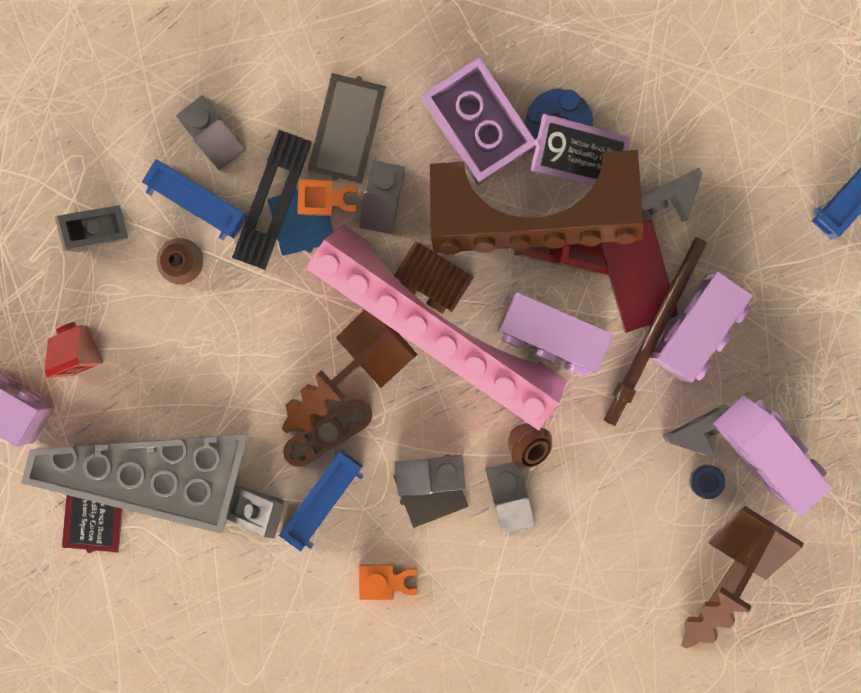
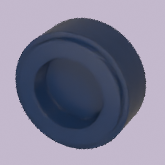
(707, 481)

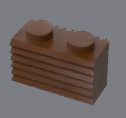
(433, 277)

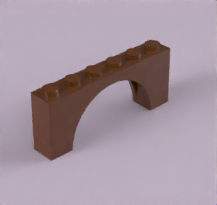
(604, 215)

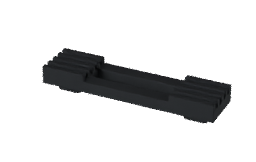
(288, 153)

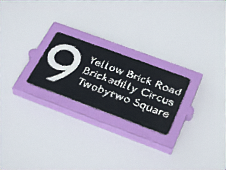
(573, 149)

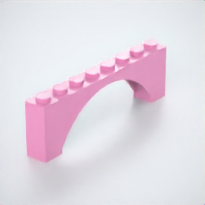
(518, 384)

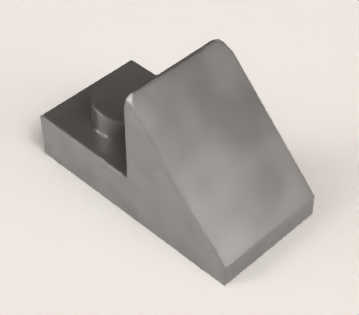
(210, 132)
(680, 192)
(381, 197)
(91, 228)
(692, 434)
(430, 475)
(510, 497)
(256, 511)

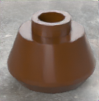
(176, 271)
(529, 445)

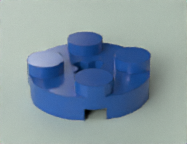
(557, 102)

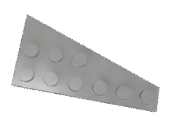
(166, 479)

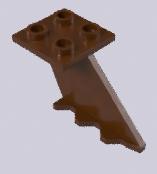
(373, 346)
(756, 548)

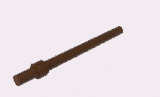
(625, 391)

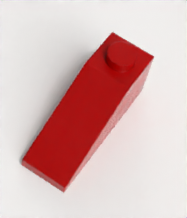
(71, 351)

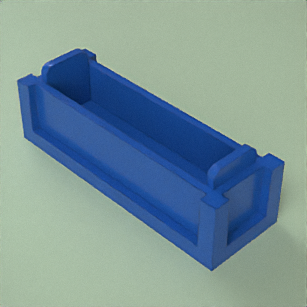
(194, 199)
(841, 209)
(321, 500)

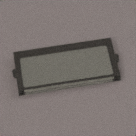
(346, 128)

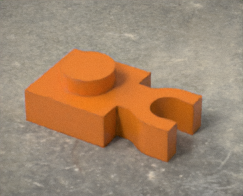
(319, 197)
(380, 581)

